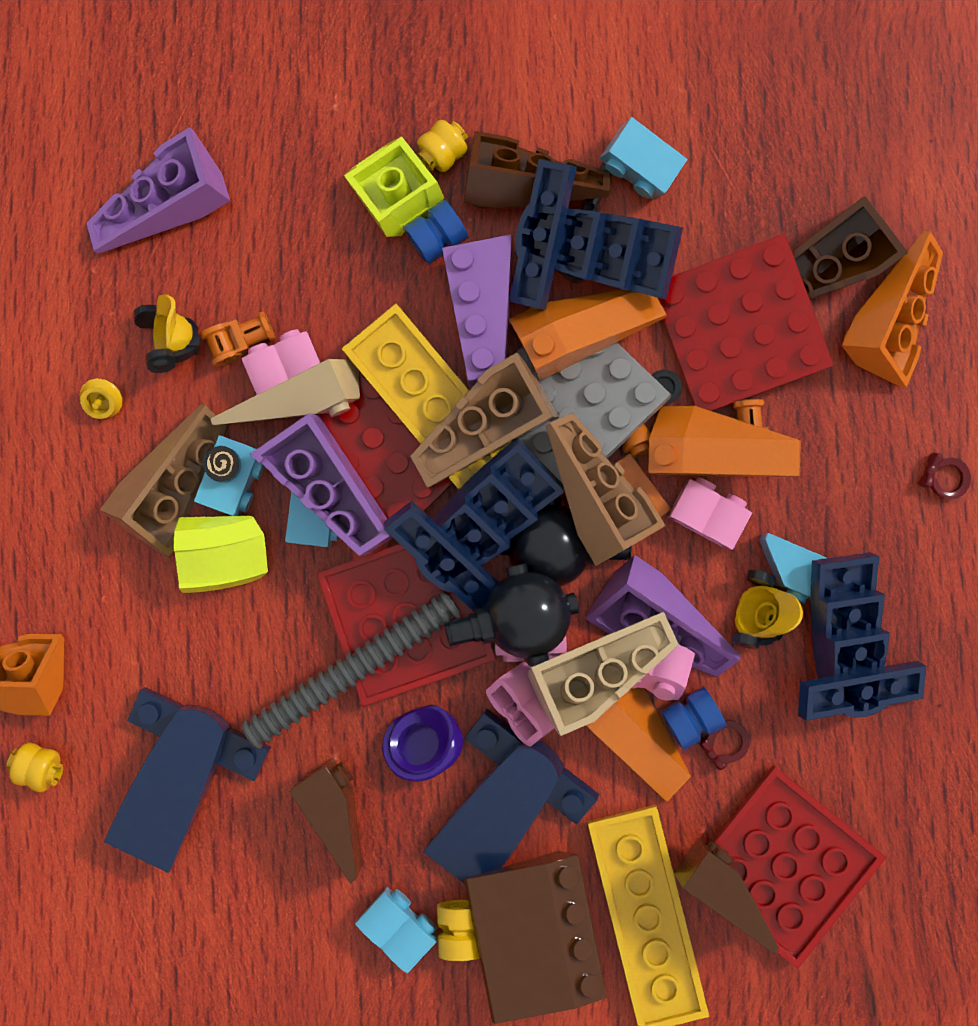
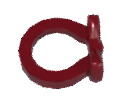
(928, 479)
(719, 760)

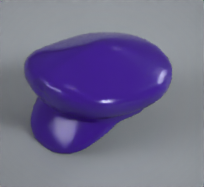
(422, 743)

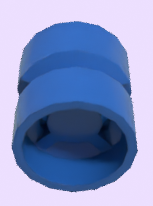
(436, 231)
(693, 718)

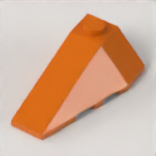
(888, 324)
(581, 327)
(712, 444)
(32, 674)
(642, 742)

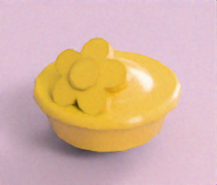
(100, 398)

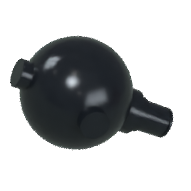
(553, 546)
(522, 616)

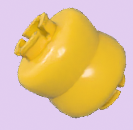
(442, 145)
(34, 767)

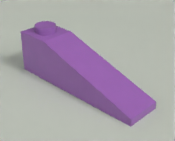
(170, 192)
(641, 592)

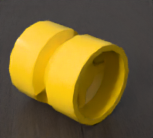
(458, 936)

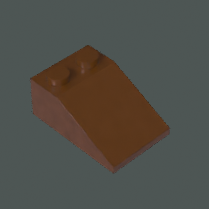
(330, 808)
(714, 881)

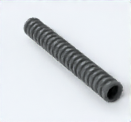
(349, 671)

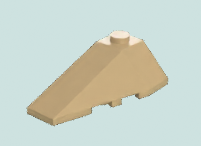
(316, 391)
(591, 678)

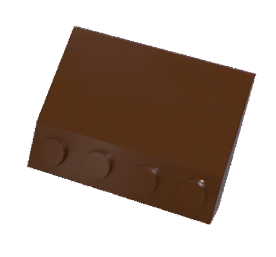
(535, 937)

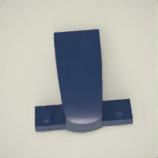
(586, 244)
(476, 522)
(852, 645)
(176, 776)
(505, 800)

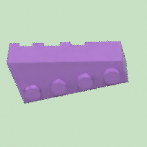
(480, 298)
(325, 481)

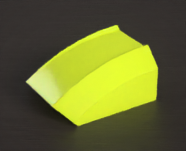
(394, 186)
(218, 552)

